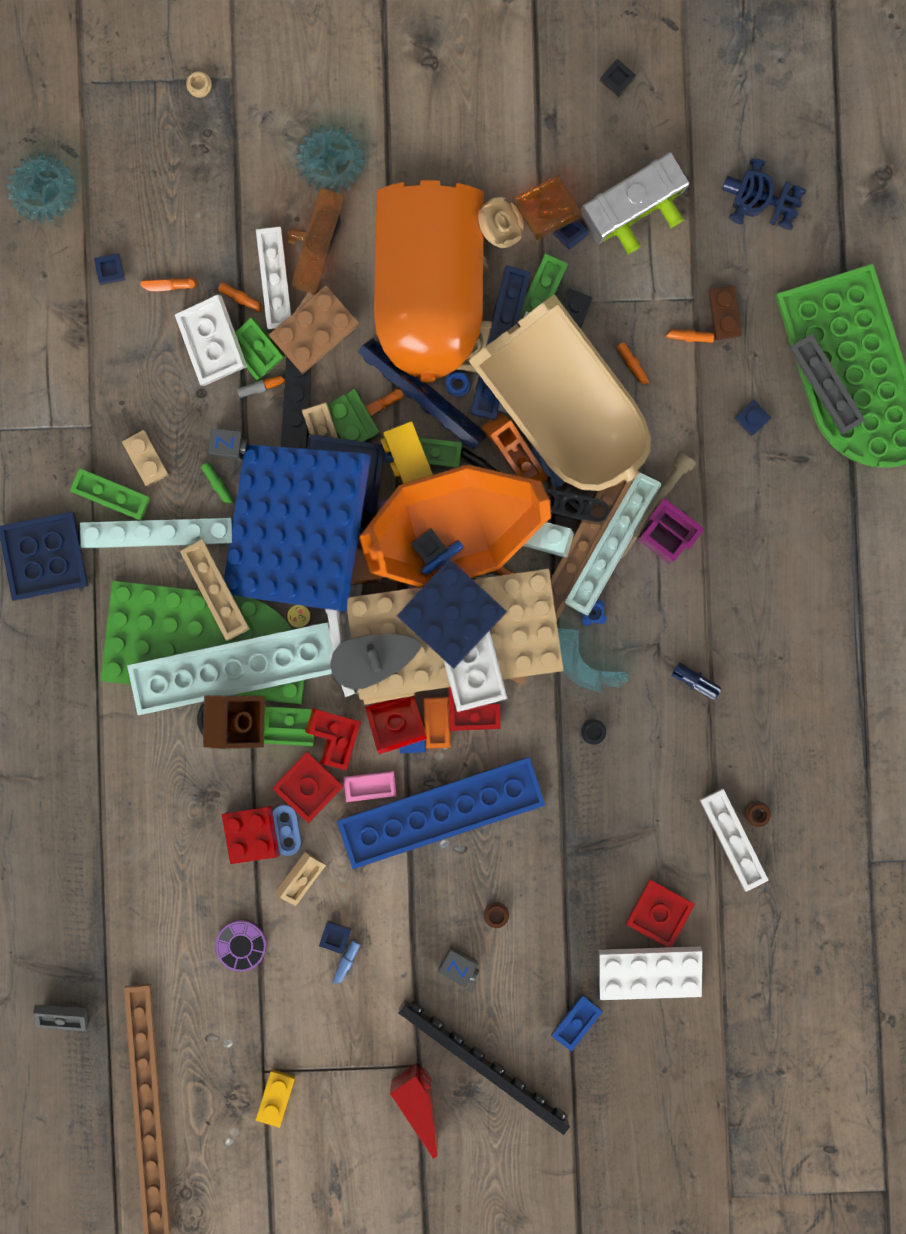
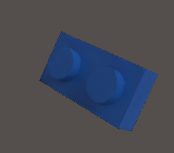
(576, 1022)

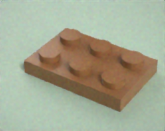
(314, 329)

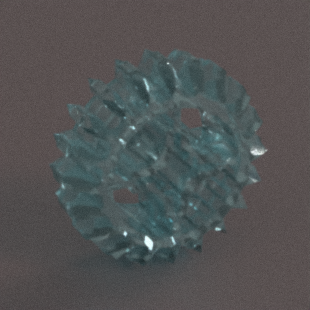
(320, 162)
(20, 191)

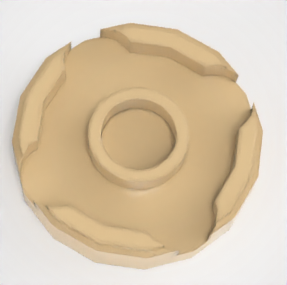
(500, 222)

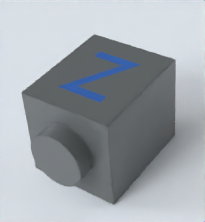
(227, 444)
(459, 967)

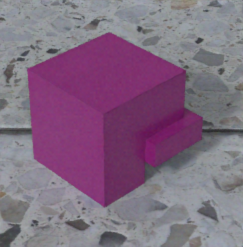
(669, 532)

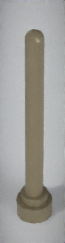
(682, 465)

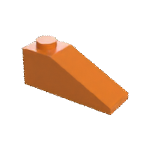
(513, 448)

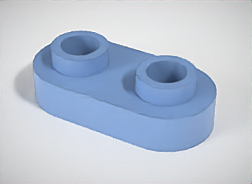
(287, 829)

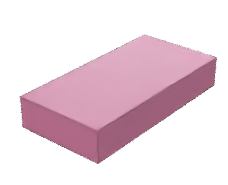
(370, 786)

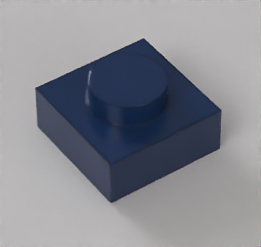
(571, 234)
(109, 269)
(752, 418)
(335, 937)

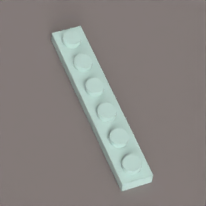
(155, 533)
(613, 543)

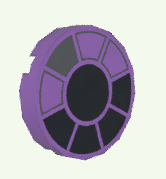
(241, 945)

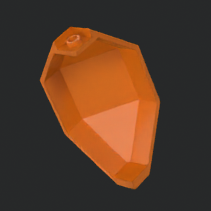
(471, 504)

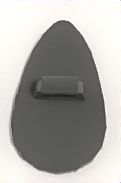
(371, 658)

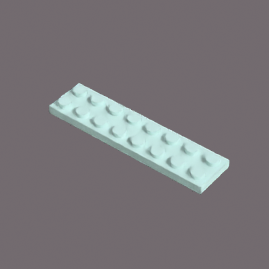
(231, 668)

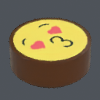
(298, 616)

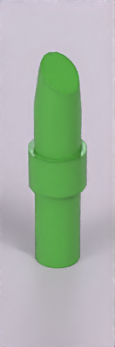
(217, 483)

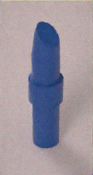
(442, 558)

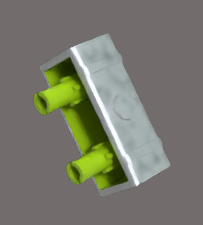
(634, 198)

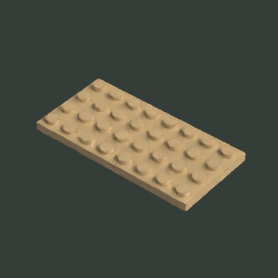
(523, 638)

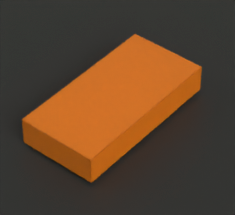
(437, 722)

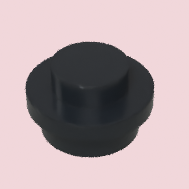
(593, 731)

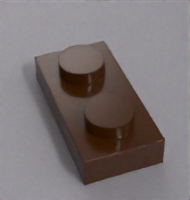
(724, 313)

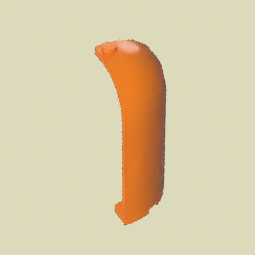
(428, 276)

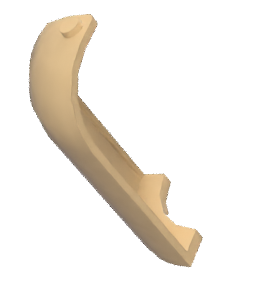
(566, 399)

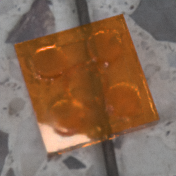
(547, 207)

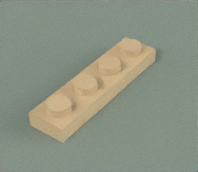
(214, 590)

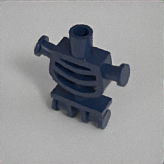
(740, 188)

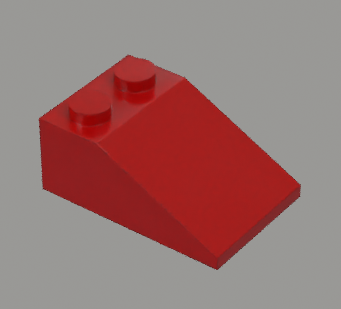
(414, 1098)

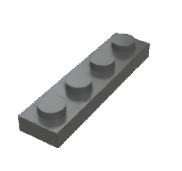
(826, 384)

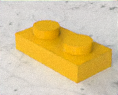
(275, 1098)

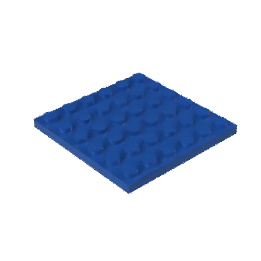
(297, 525)

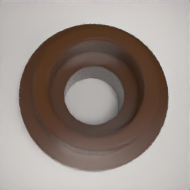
(765, 817)

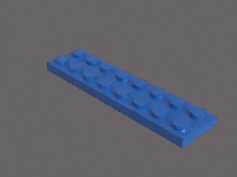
(440, 812)

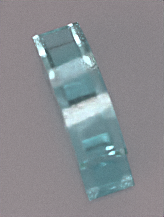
(579, 671)

